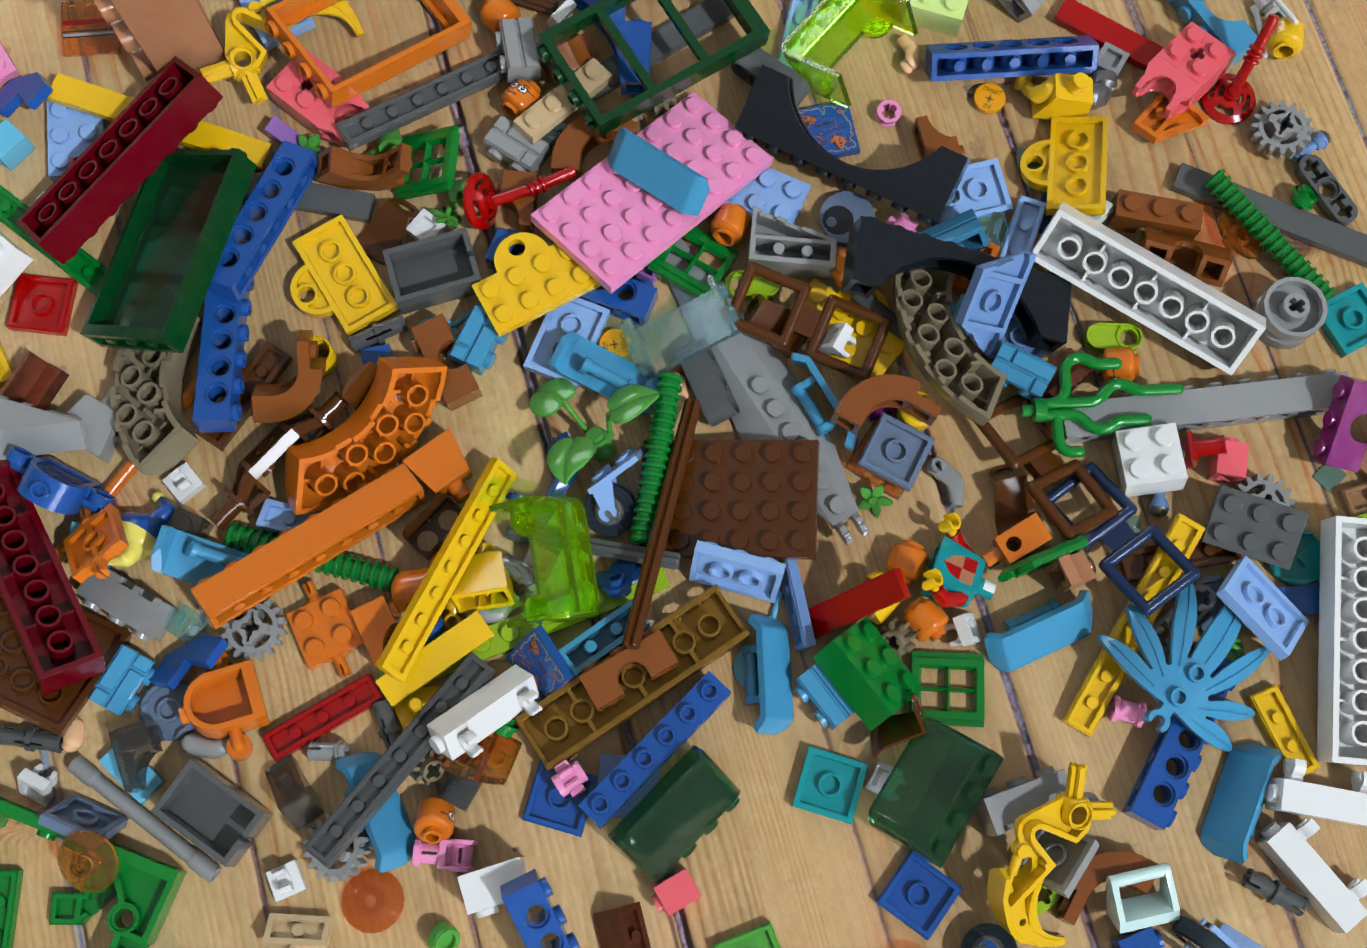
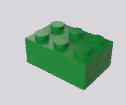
(867, 673)

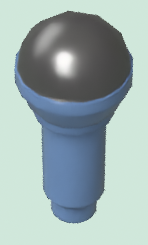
(1319, 140)
(1158, 506)

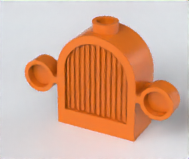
(226, 705)

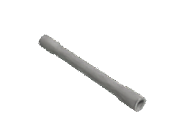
(194, 859)

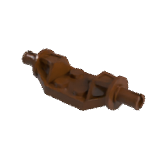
(262, 458)

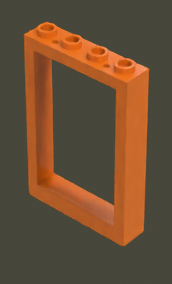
(288, 12)

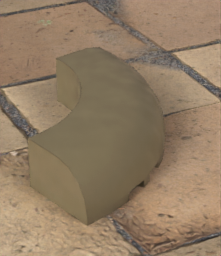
(938, 344)
(151, 405)

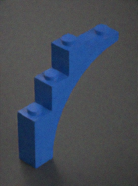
(639, 38)

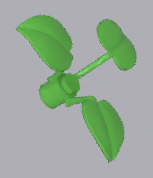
(570, 455)

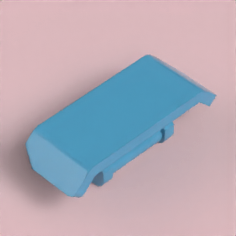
(658, 173)
(596, 367)
(808, 404)
(190, 556)
(1040, 632)
(773, 674)
(1238, 800)
(390, 827)

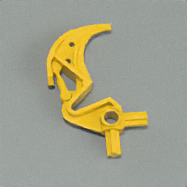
(243, 46)
(1016, 893)

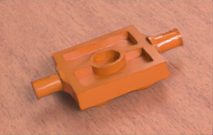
(95, 543)
(325, 629)

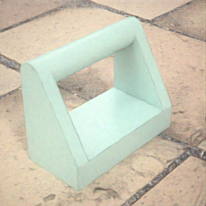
(1145, 909)

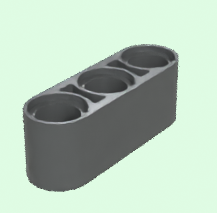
(749, 66)
(710, 387)

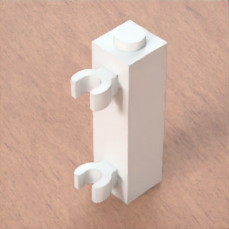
(484, 713)
(1316, 800)
(1312, 876)

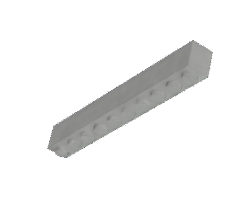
(1218, 404)

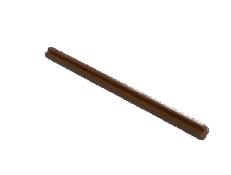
(661, 525)

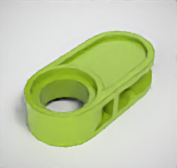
(758, 286)
(1107, 335)

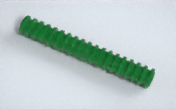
(1264, 231)
(656, 455)
(345, 566)

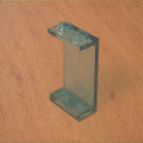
(682, 331)

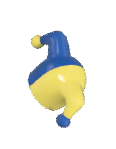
(143, 531)

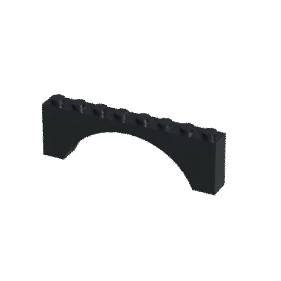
(775, 119)
(885, 250)

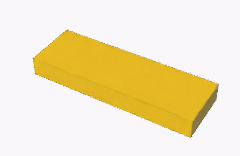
(1281, 726)

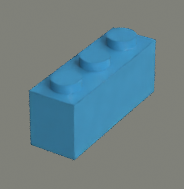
(598, 640)

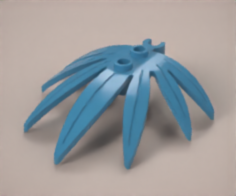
(1186, 682)

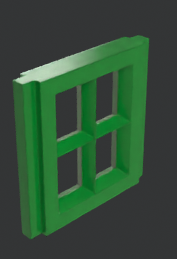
(428, 140)
(682, 278)
(949, 662)

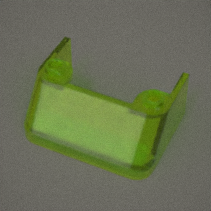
(832, 31)
(559, 558)

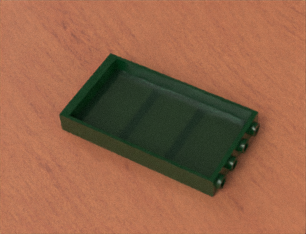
(169, 251)

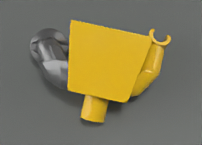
(1068, 94)
(489, 583)

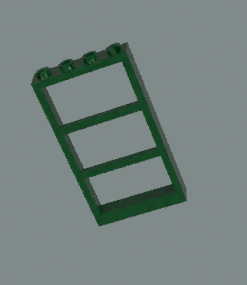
(742, 10)

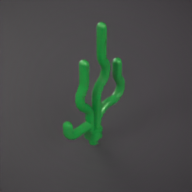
(1063, 407)

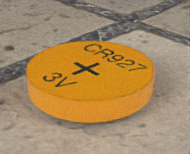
(989, 98)
(615, 342)

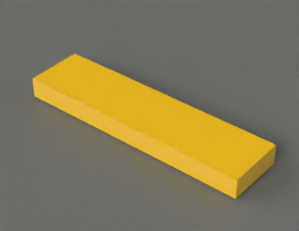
(438, 657)

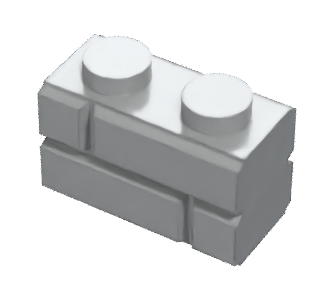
(518, 48)
(508, 145)

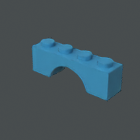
(1234, 34)

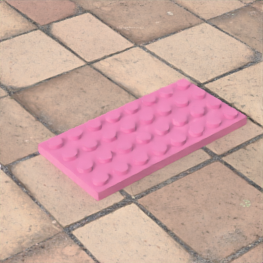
(621, 228)

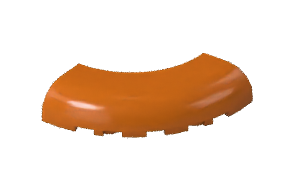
(370, 439)

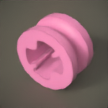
(889, 105)

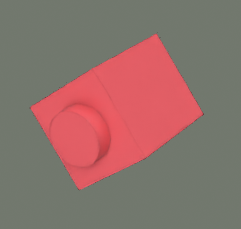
(1229, 467)
(675, 893)

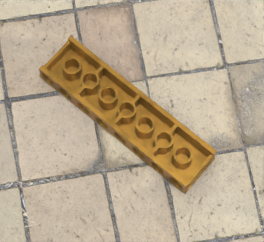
(569, 720)

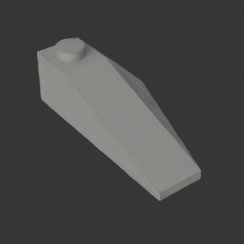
(38, 429)

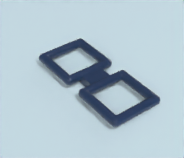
(1122, 541)

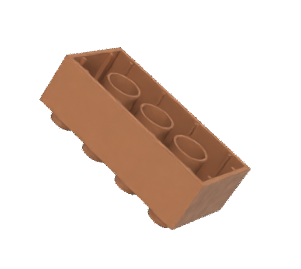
(161, 30)

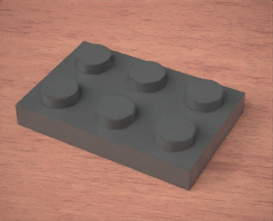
(1254, 527)

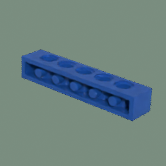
(1011, 58)
(275, 212)
(637, 307)
(223, 415)
(654, 750)
(1141, 802)
(530, 891)

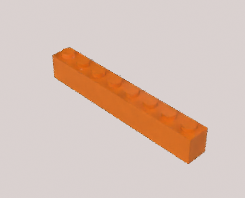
(308, 545)

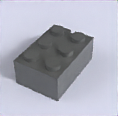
(432, 270)
(212, 813)

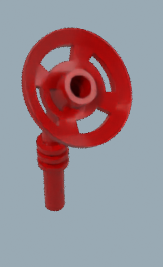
(1234, 90)
(491, 200)

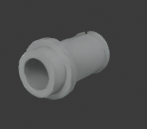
(327, 750)

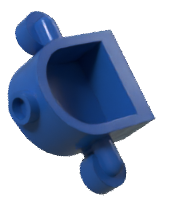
(55, 484)

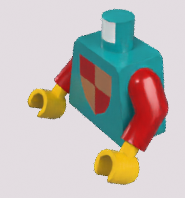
(955, 569)

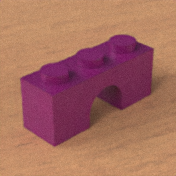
(1335, 444)

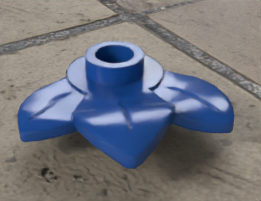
(618, 579)

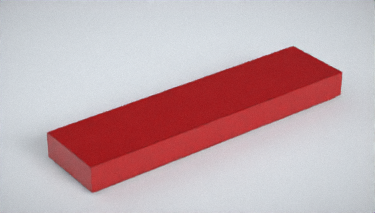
(1085, 21)
(858, 602)
(323, 717)

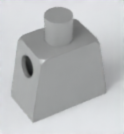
(99, 425)

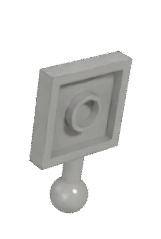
(1069, 857)

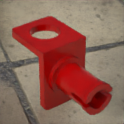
(1197, 448)

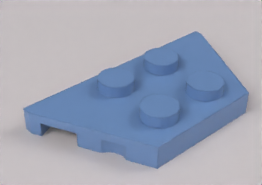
(992, 299)

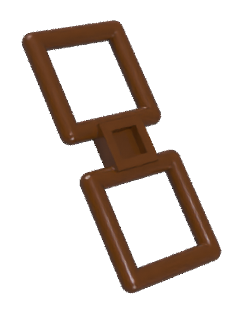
(810, 321)
(1046, 470)

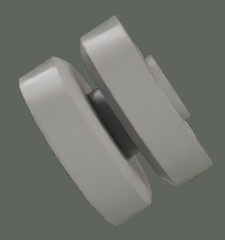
(1292, 312)

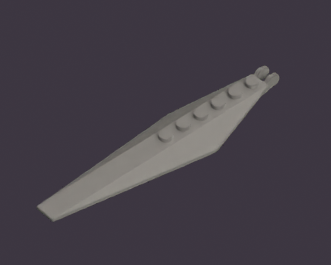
(771, 411)

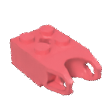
(1185, 69)
(300, 101)

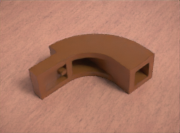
(577, 141)
(363, 171)
(884, 392)
(285, 400)
(1101, 866)

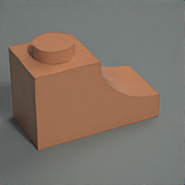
(1070, 572)

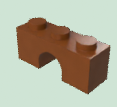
(1140, 210)
(1198, 258)
(434, 340)
(602, 679)

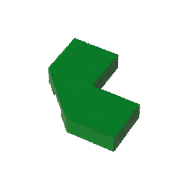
(78, 908)

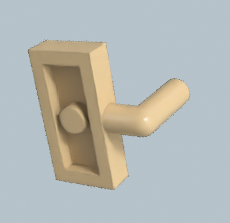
(297, 931)

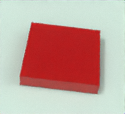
(42, 304)

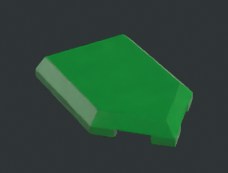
(1043, 558)

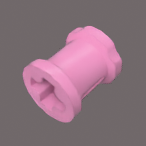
(1127, 711)

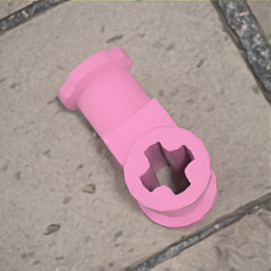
(447, 856)

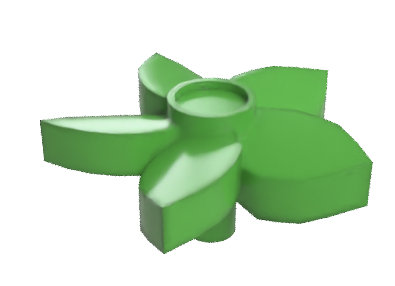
(311, 143)
(446, 216)
(874, 499)

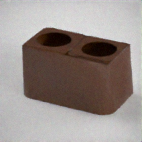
(420, 523)

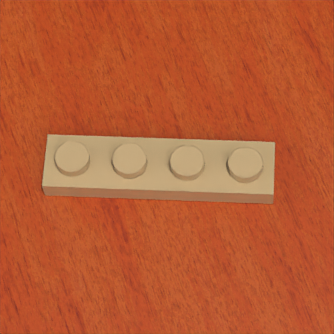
(555, 105)

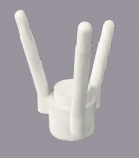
(1270, 6)

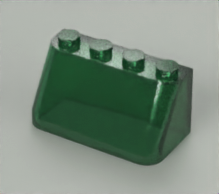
(933, 791)
(675, 814)

